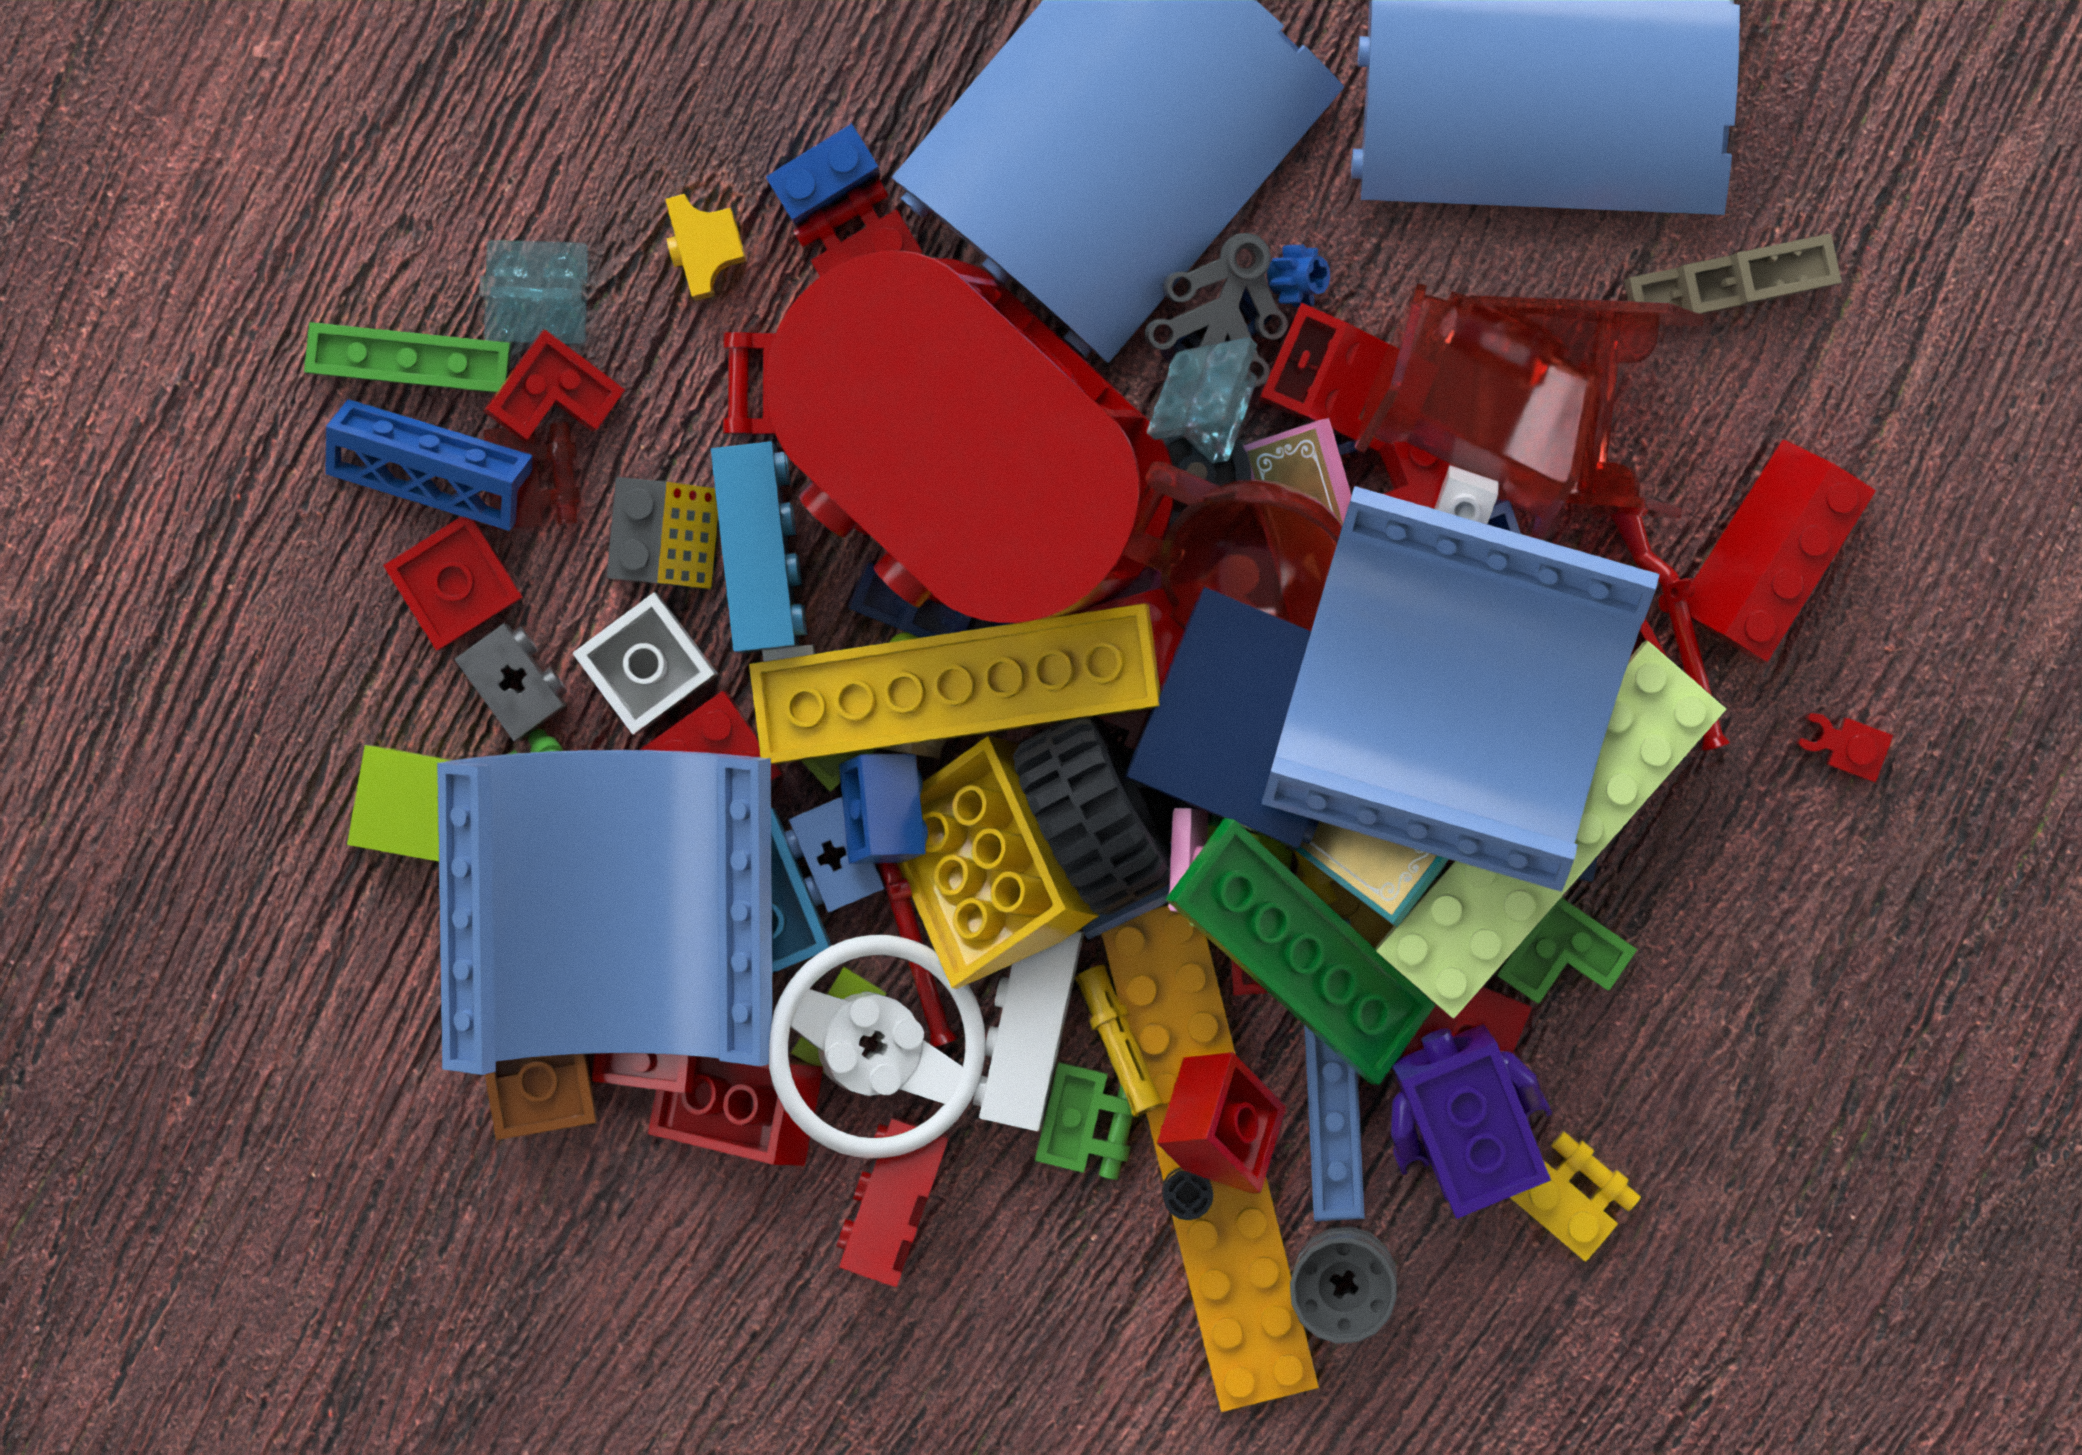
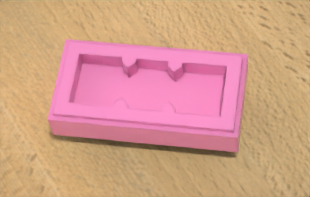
(1188, 839)

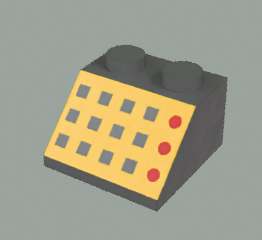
(663, 533)

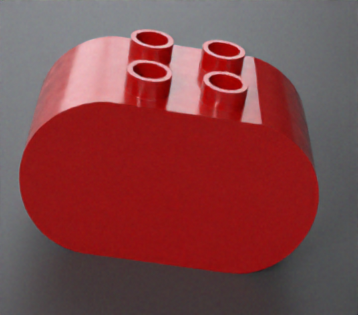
(960, 439)

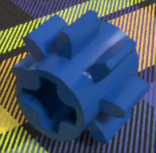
(1298, 275)

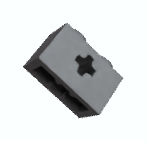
(486, 669)

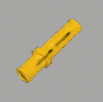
(1122, 1049)

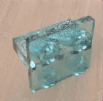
(535, 289)
(1206, 397)

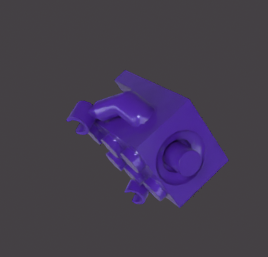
(1471, 1118)

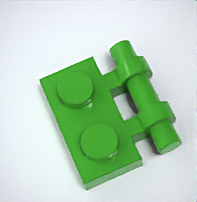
(1072, 1120)

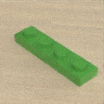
(407, 357)

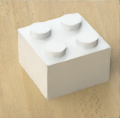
(645, 663)

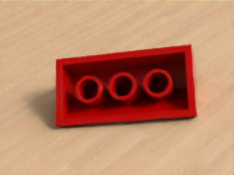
(1776, 549)

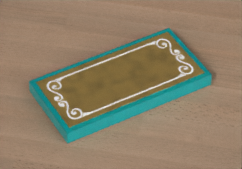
(1374, 870)

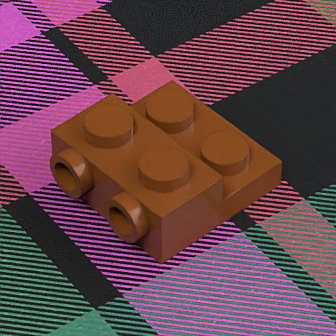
(540, 1094)

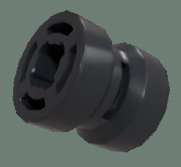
(1186, 1187)

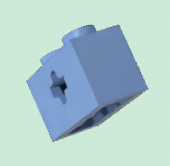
(826, 885)

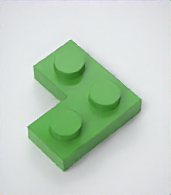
(1564, 938)

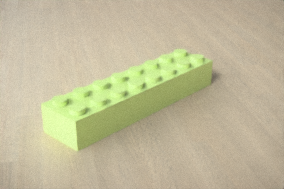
(1478, 917)

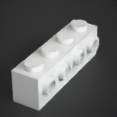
(1028, 1036)

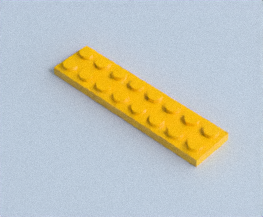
(956, 684)

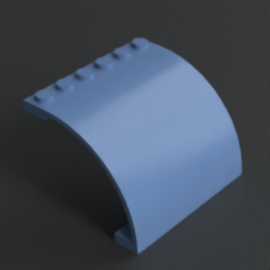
(1458, 688)
(605, 906)

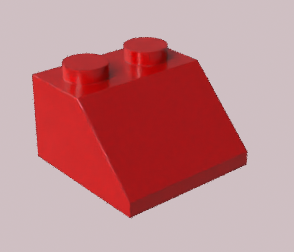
(1222, 1122)

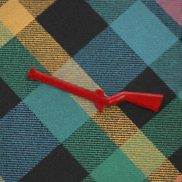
(1672, 602)
(899, 897)

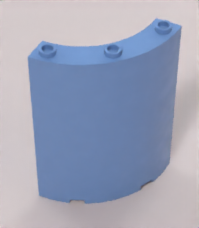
(1550, 103)
(1115, 149)

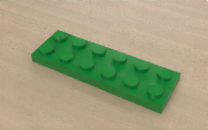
(1300, 951)

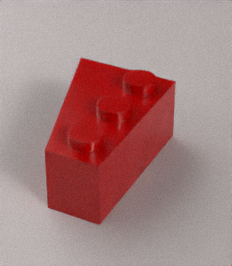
(890, 1207)

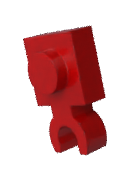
(1852, 748)

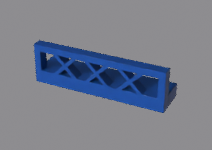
(426, 453)

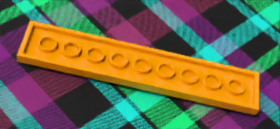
(1236, 1247)

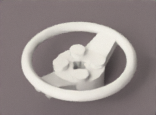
(897, 1063)

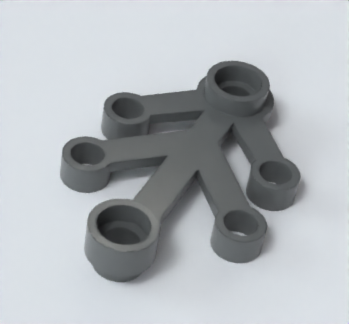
(1223, 314)

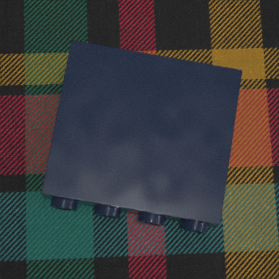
(1225, 716)

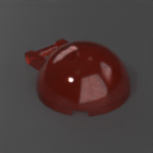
(1239, 539)

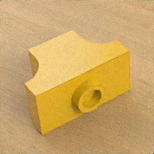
(703, 244)

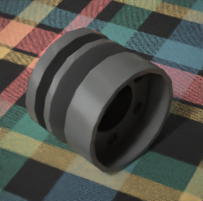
(1355, 1311)

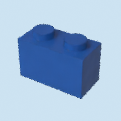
(823, 174)
(882, 808)

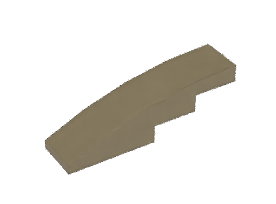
(1742, 277)

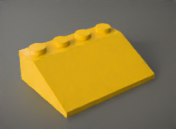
(987, 871)

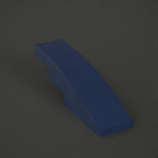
(878, 601)

